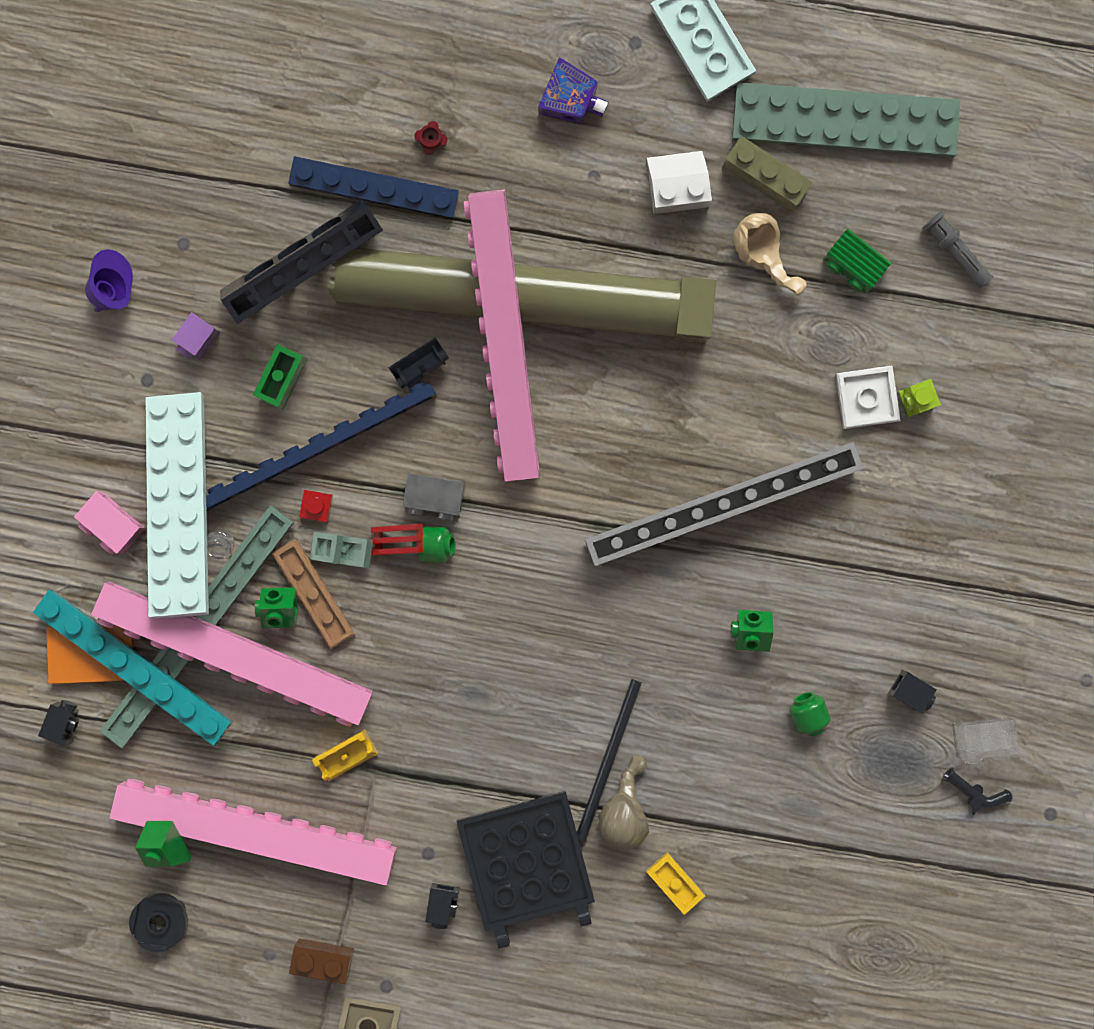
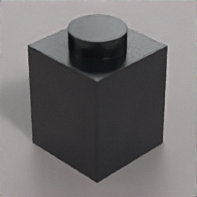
(913, 692)

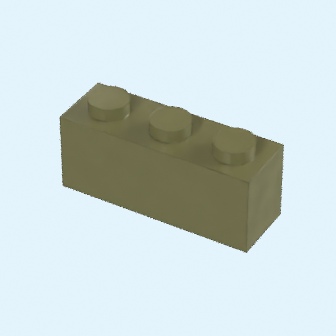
(766, 174)

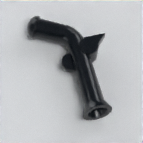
(975, 795)

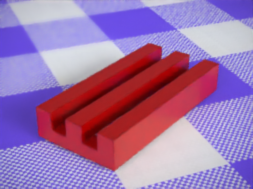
(378, 540)

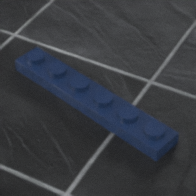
(373, 187)

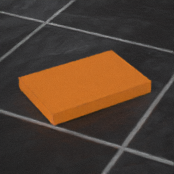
(72, 664)

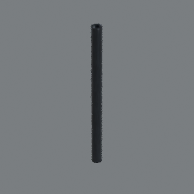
(608, 759)

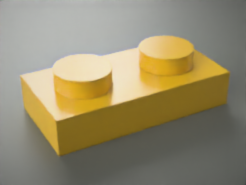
(675, 883)

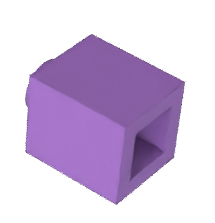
(194, 336)

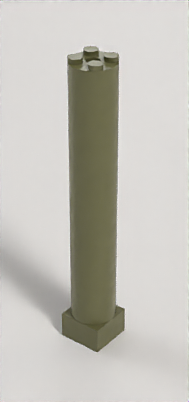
(544, 294)

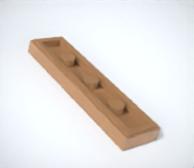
(313, 593)

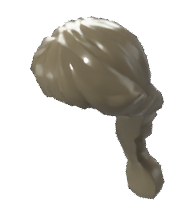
(622, 817)

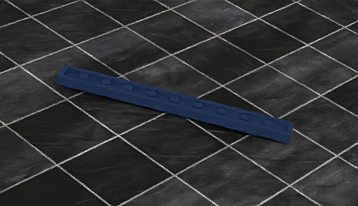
(319, 444)

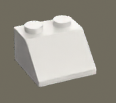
(679, 182)

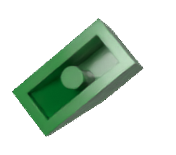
(162, 845)

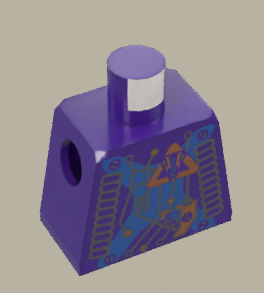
(571, 95)

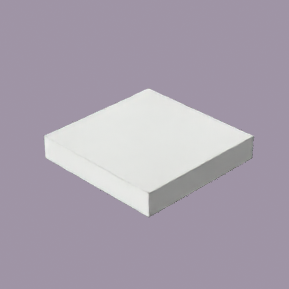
(867, 397)

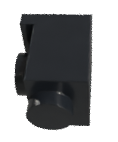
(60, 722)
(441, 905)

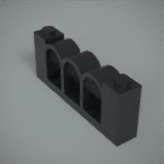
(300, 261)

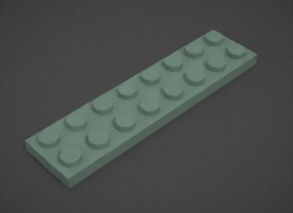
(846, 119)

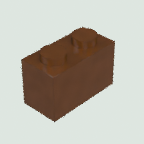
(321, 961)

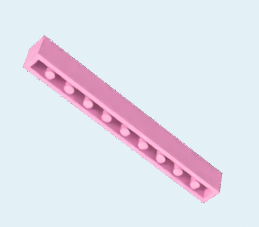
(503, 333)
(234, 654)
(255, 832)

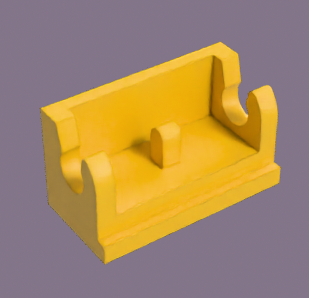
(345, 755)

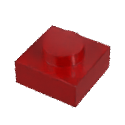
(316, 506)

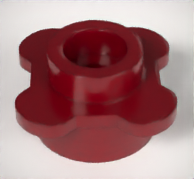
(431, 129)

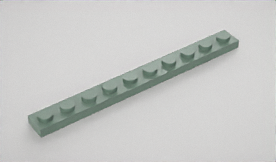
(221, 596)

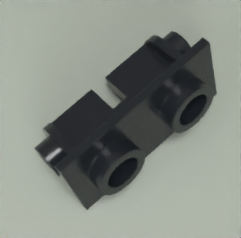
(421, 360)

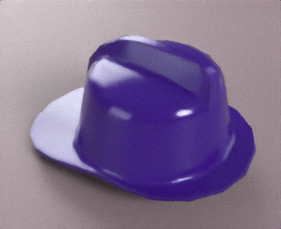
(109, 281)

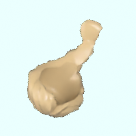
(758, 246)

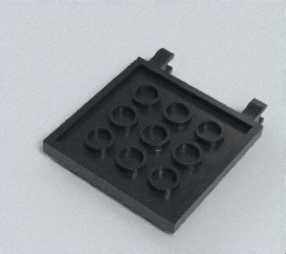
(526, 863)

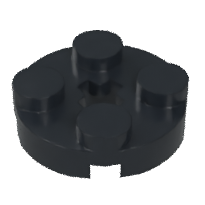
(145, 931)

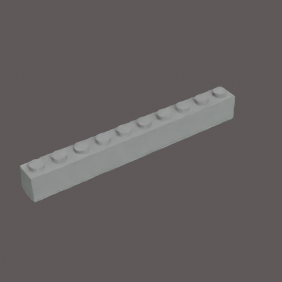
(723, 504)

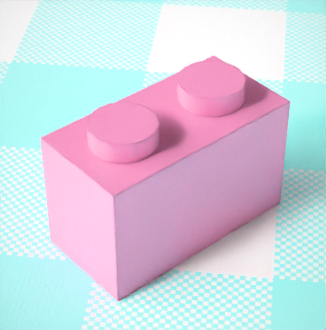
(109, 523)

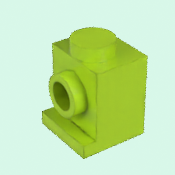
(919, 398)

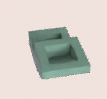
(341, 549)

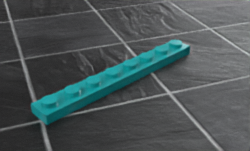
(132, 667)

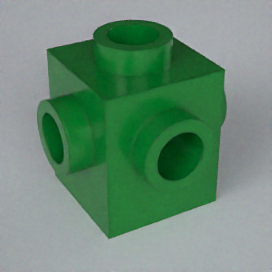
(277, 607)
(753, 630)

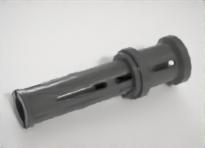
(981, 276)

